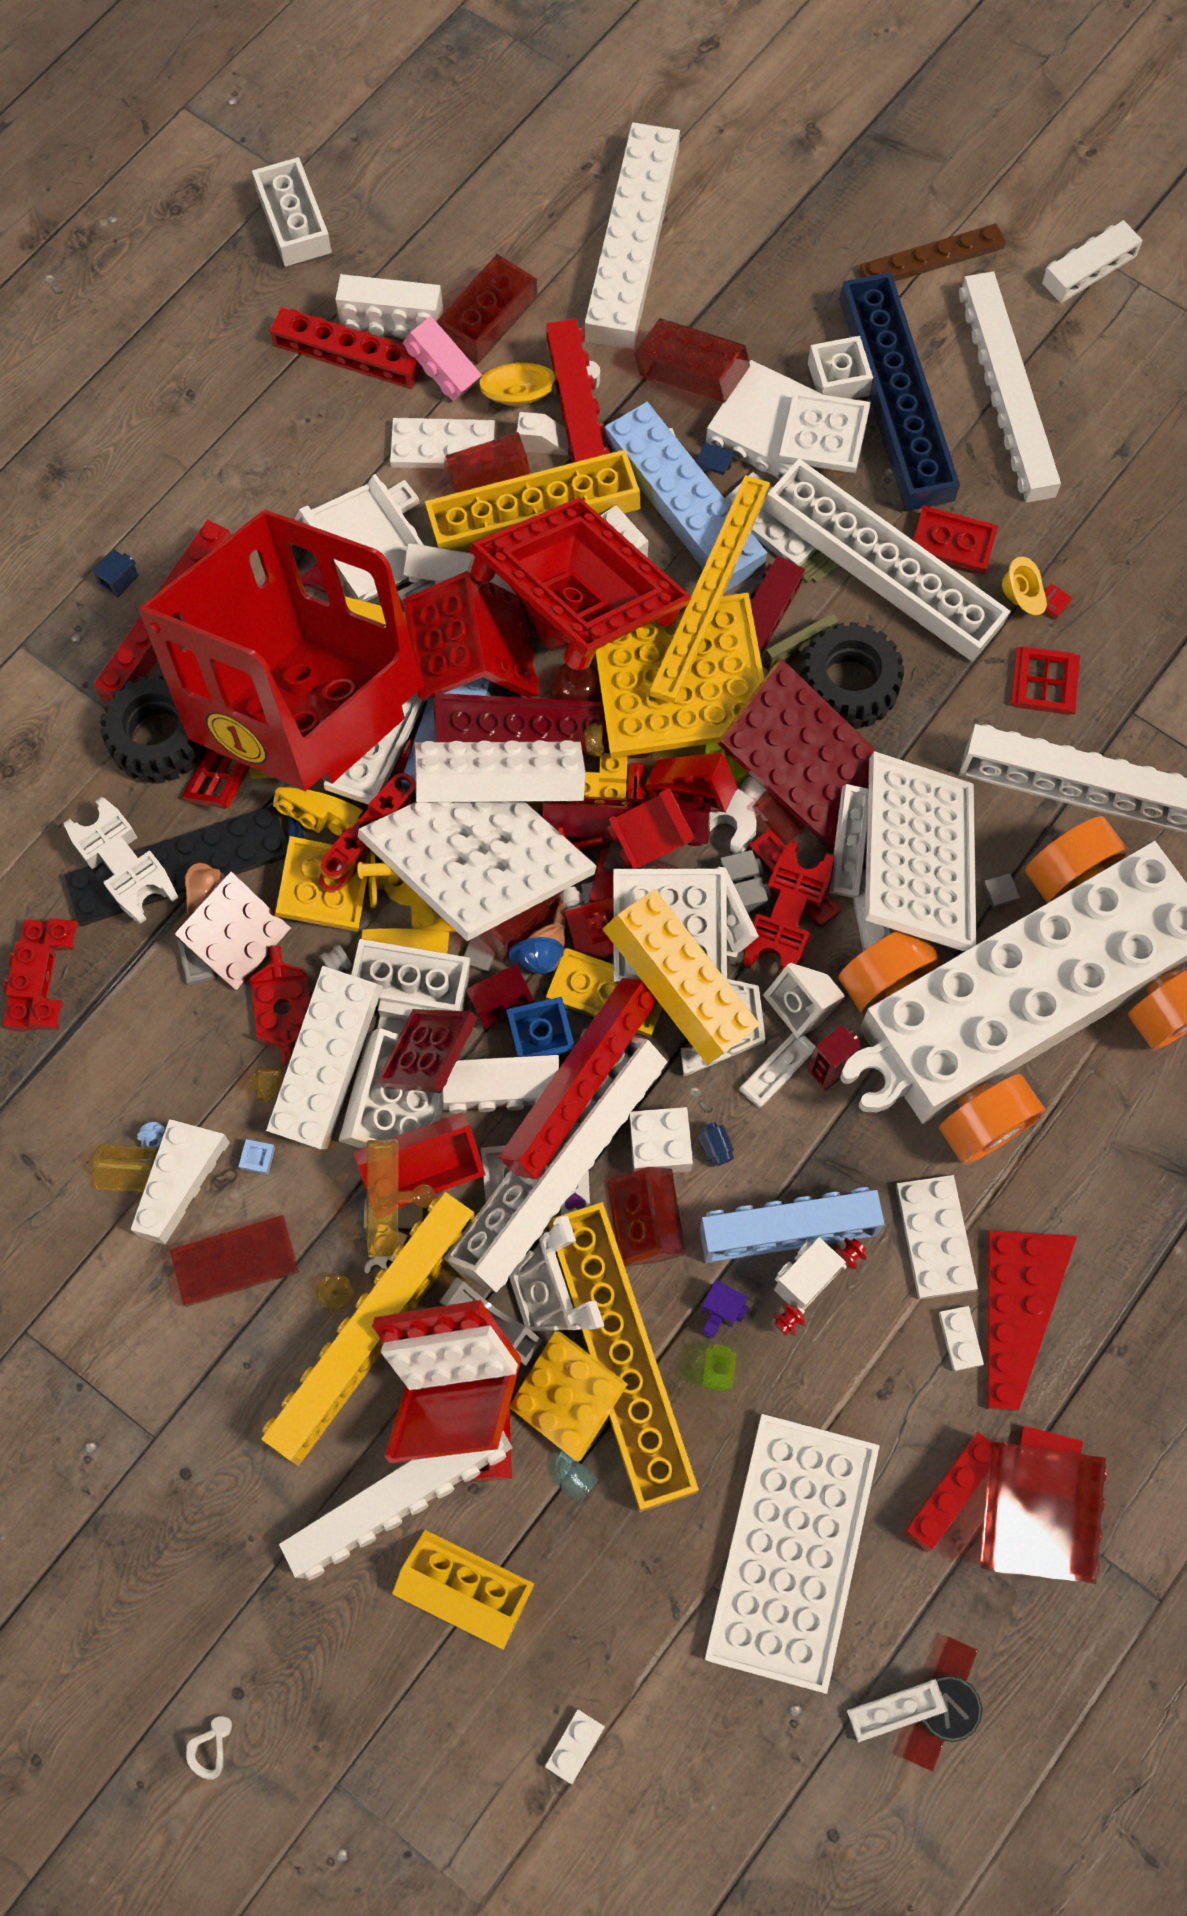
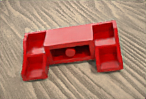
(32, 973)

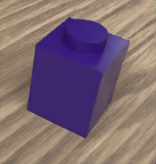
(723, 1306)

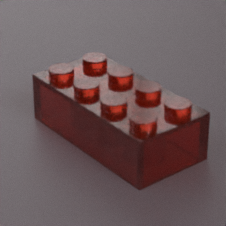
(488, 307)
(692, 360)

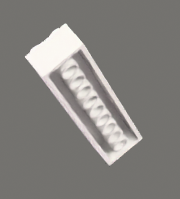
(632, 236)
(886, 560)
(1076, 777)
(524, 1206)

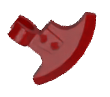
(403, 758)

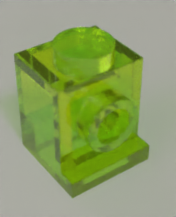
(720, 1382)

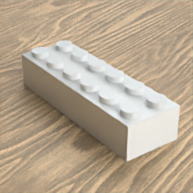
(499, 771)
(324, 1058)

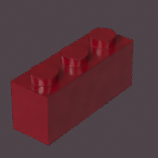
(831, 1056)

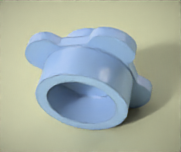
(151, 1134)

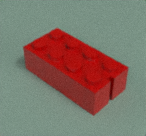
(433, 1155)

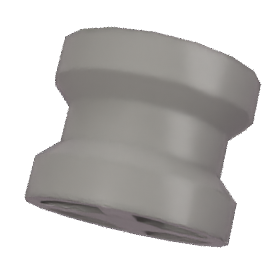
(336, 959)

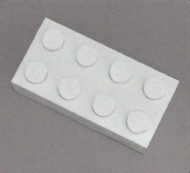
(292, 211)
(386, 305)

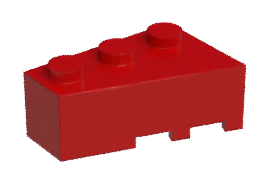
(695, 779)

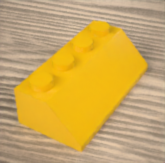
(463, 1589)

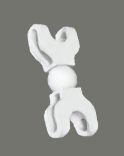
(741, 814)

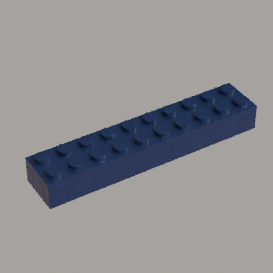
(900, 393)

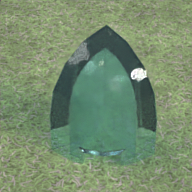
(573, 1478)

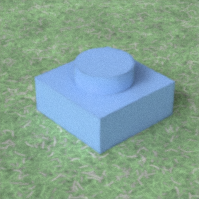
(257, 1157)

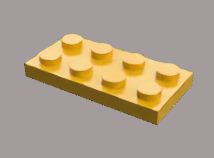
(587, 984)

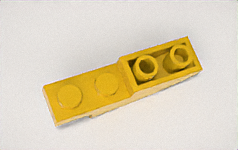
(316, 809)

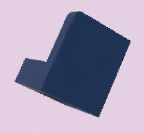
(714, 459)

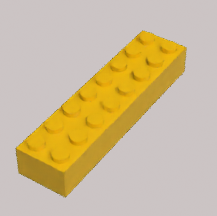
(482, 511)

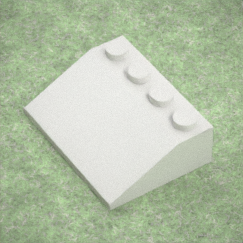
(380, 1111)

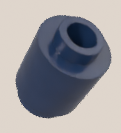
(716, 1144)

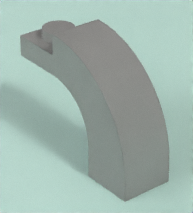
(519, 1335)

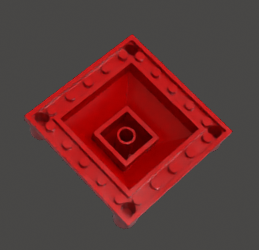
(578, 580)

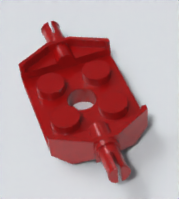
(274, 985)

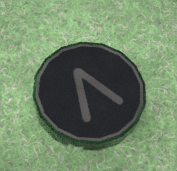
(962, 1712)

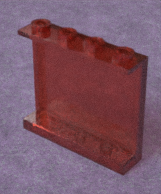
(1043, 1512)

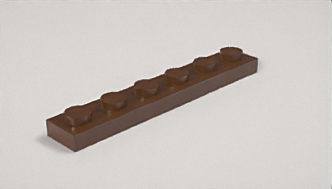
(937, 254)

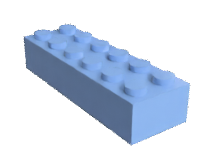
(790, 1225)

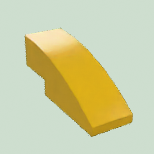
(413, 938)

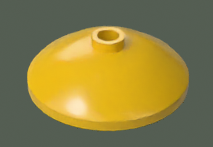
(517, 383)

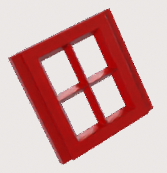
(1069, 682)
(202, 773)

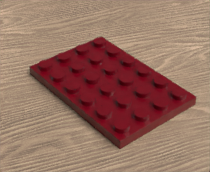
(798, 749)

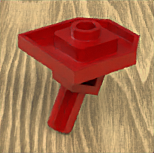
(587, 926)

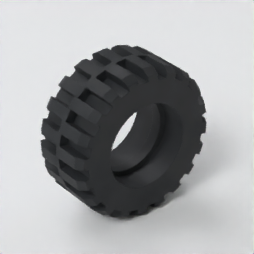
(859, 646)
(146, 761)

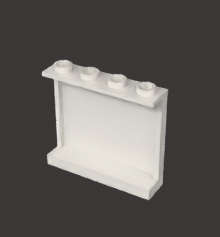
(756, 419)
(371, 519)

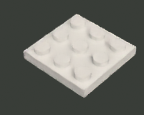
(824, 431)

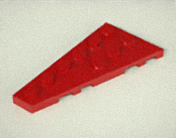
(1021, 1295)

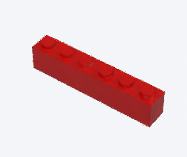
(575, 390)

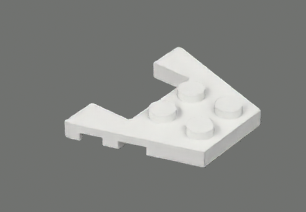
(750, 997)
(542, 1289)

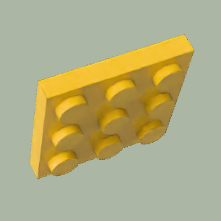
(303, 897)
(568, 1395)

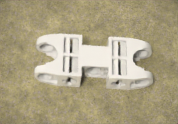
(132, 876)

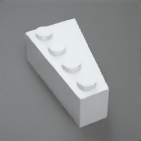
(176, 1177)

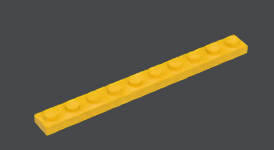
(709, 590)

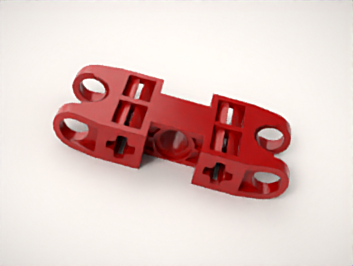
(349, 849)
(796, 890)

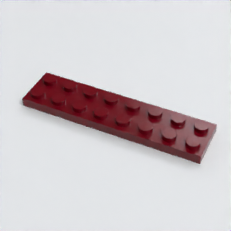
(516, 719)

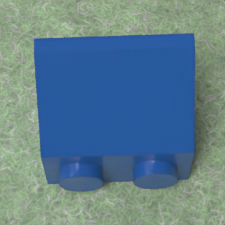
(540, 1028)

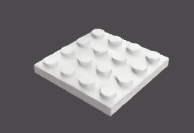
(692, 895)

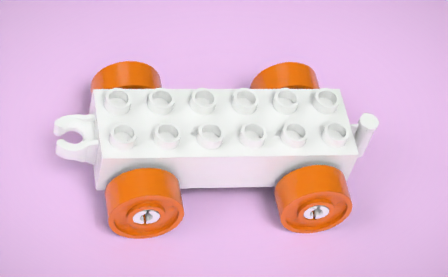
(960, 1025)

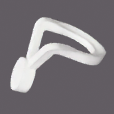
(220, 1728)

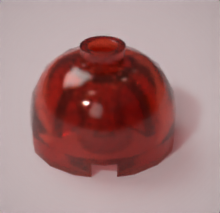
(576, 684)

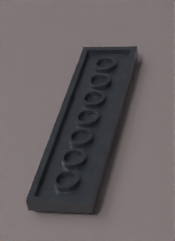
(226, 846)

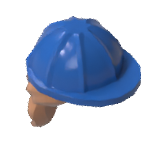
(543, 947)

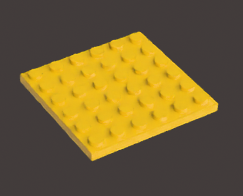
(712, 696)

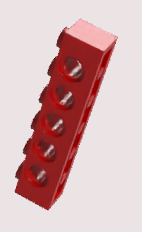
(344, 347)

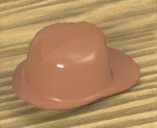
(199, 882)

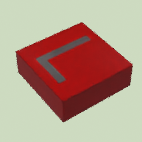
(1056, 601)

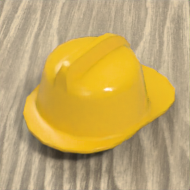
(1024, 586)

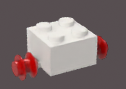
(809, 1275)

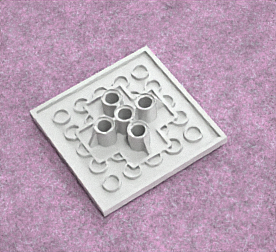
(476, 859)

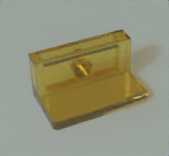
(122, 1167)

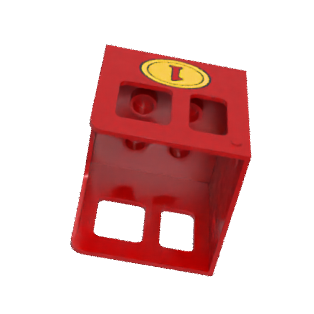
(278, 672)

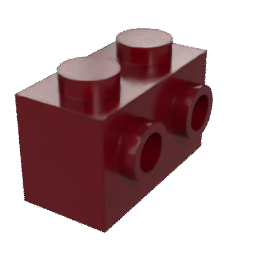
(499, 993)

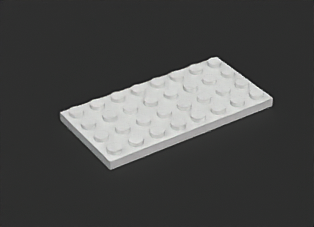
(920, 853)
(792, 1554)

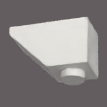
(542, 434)

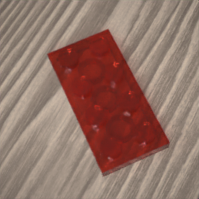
(234, 1261)

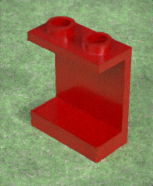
(651, 830)

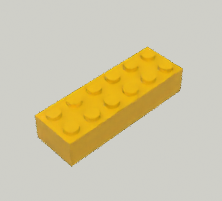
(681, 976)

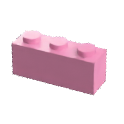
(441, 359)

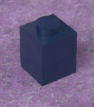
(116, 572)

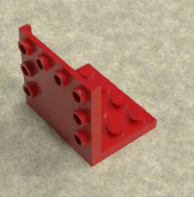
(470, 633)
(450, 1416)

